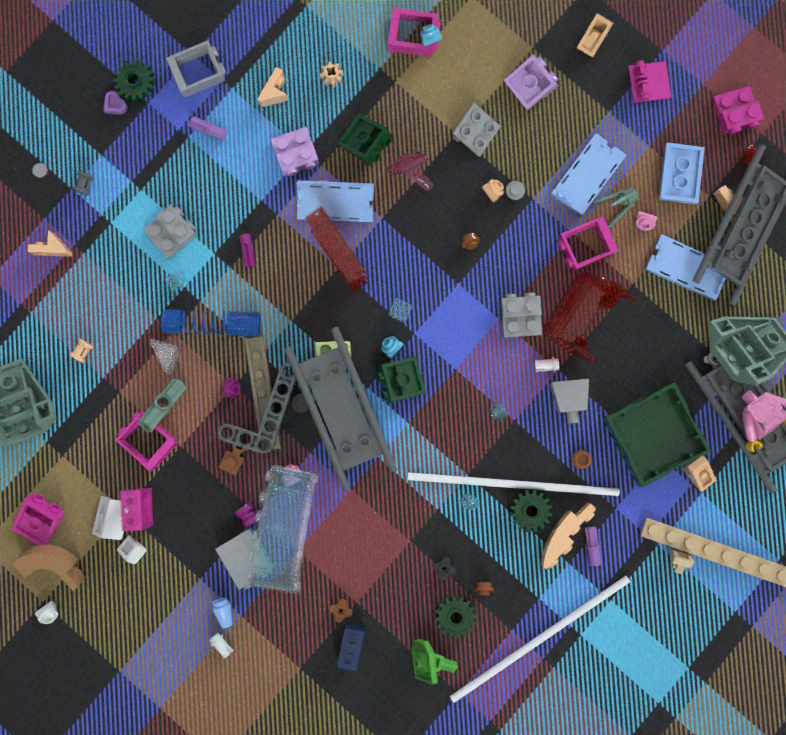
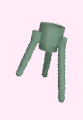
(626, 197)

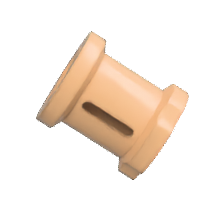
(81, 350)

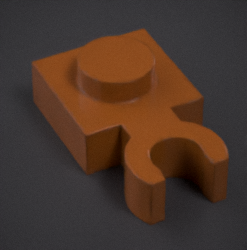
(232, 460)

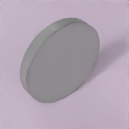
(40, 170)

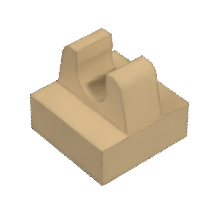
(681, 560)

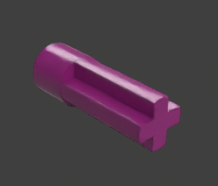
(247, 250)

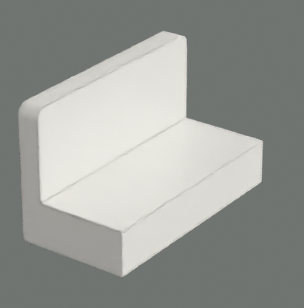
(108, 519)

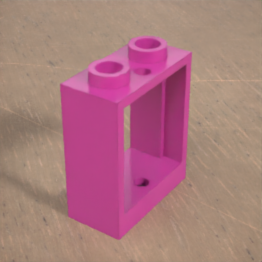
(406, 47)
(604, 236)
(159, 456)
(140, 509)

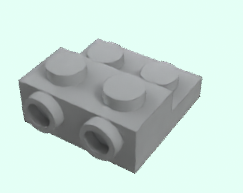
(170, 231)
(521, 315)

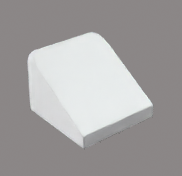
(131, 550)

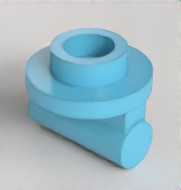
(430, 35)
(391, 346)

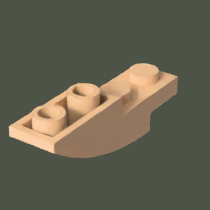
(559, 539)

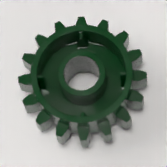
(130, 72)
(540, 514)
(460, 626)

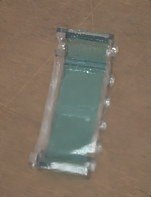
(281, 529)

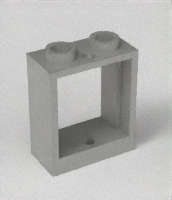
(188, 55)

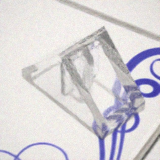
(166, 354)

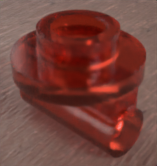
(749, 152)

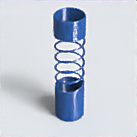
(237, 323)

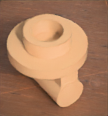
(493, 189)

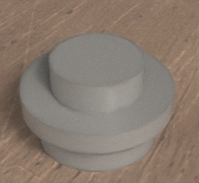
(515, 190)

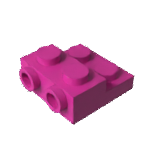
(737, 110)
(38, 519)

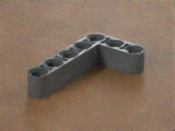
(269, 415)

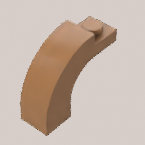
(51, 558)

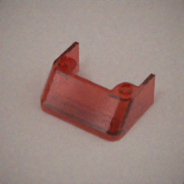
(579, 309)

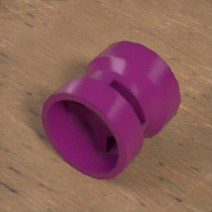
(246, 514)

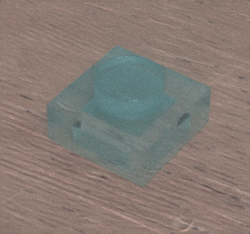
(400, 310)

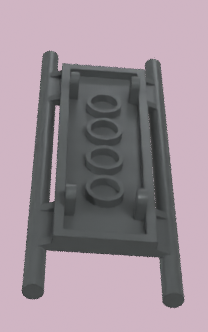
(749, 228)
(340, 408)
(773, 449)

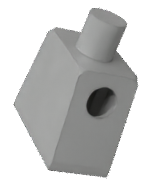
(570, 397)

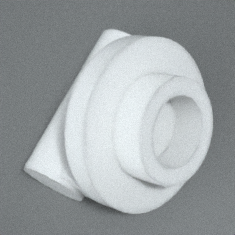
(47, 613)

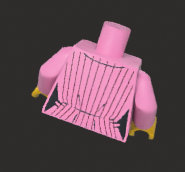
(762, 416)

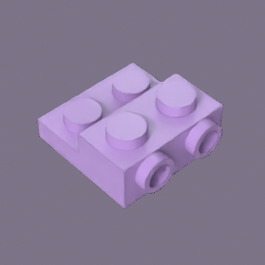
(531, 81)
(295, 151)

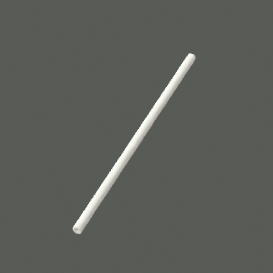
(513, 484)
(539, 639)

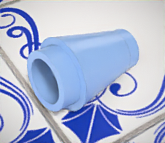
(222, 611)

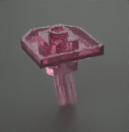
(411, 168)

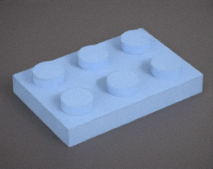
(681, 173)

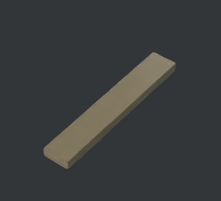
(260, 384)

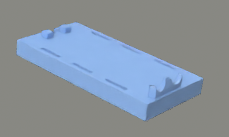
(588, 175)
(338, 201)
(682, 263)

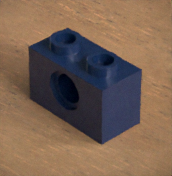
(351, 647)

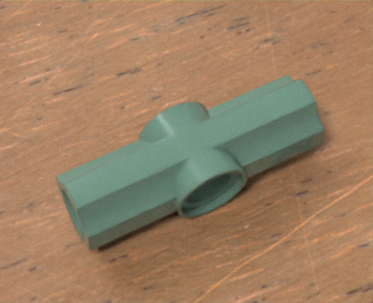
(155, 413)

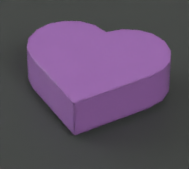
(114, 104)

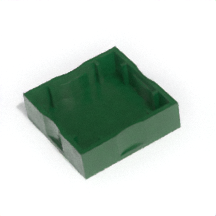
(656, 434)

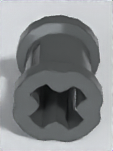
(83, 183)

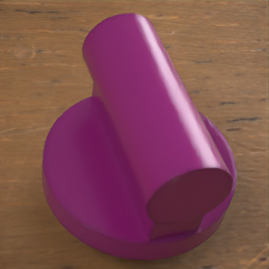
(230, 388)

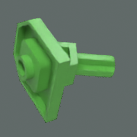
(427, 663)

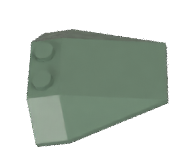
(748, 347)
(23, 404)

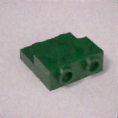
(365, 139)
(400, 380)

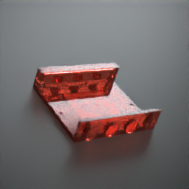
(337, 250)

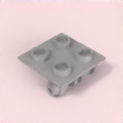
(476, 129)

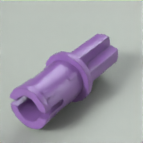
(208, 128)
(593, 546)

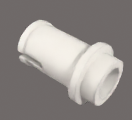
(547, 365)
(221, 645)

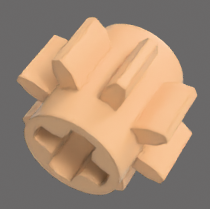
(331, 68)

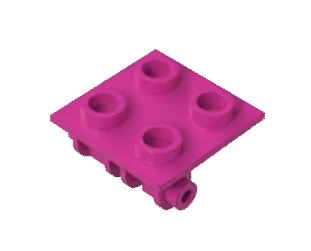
(649, 81)

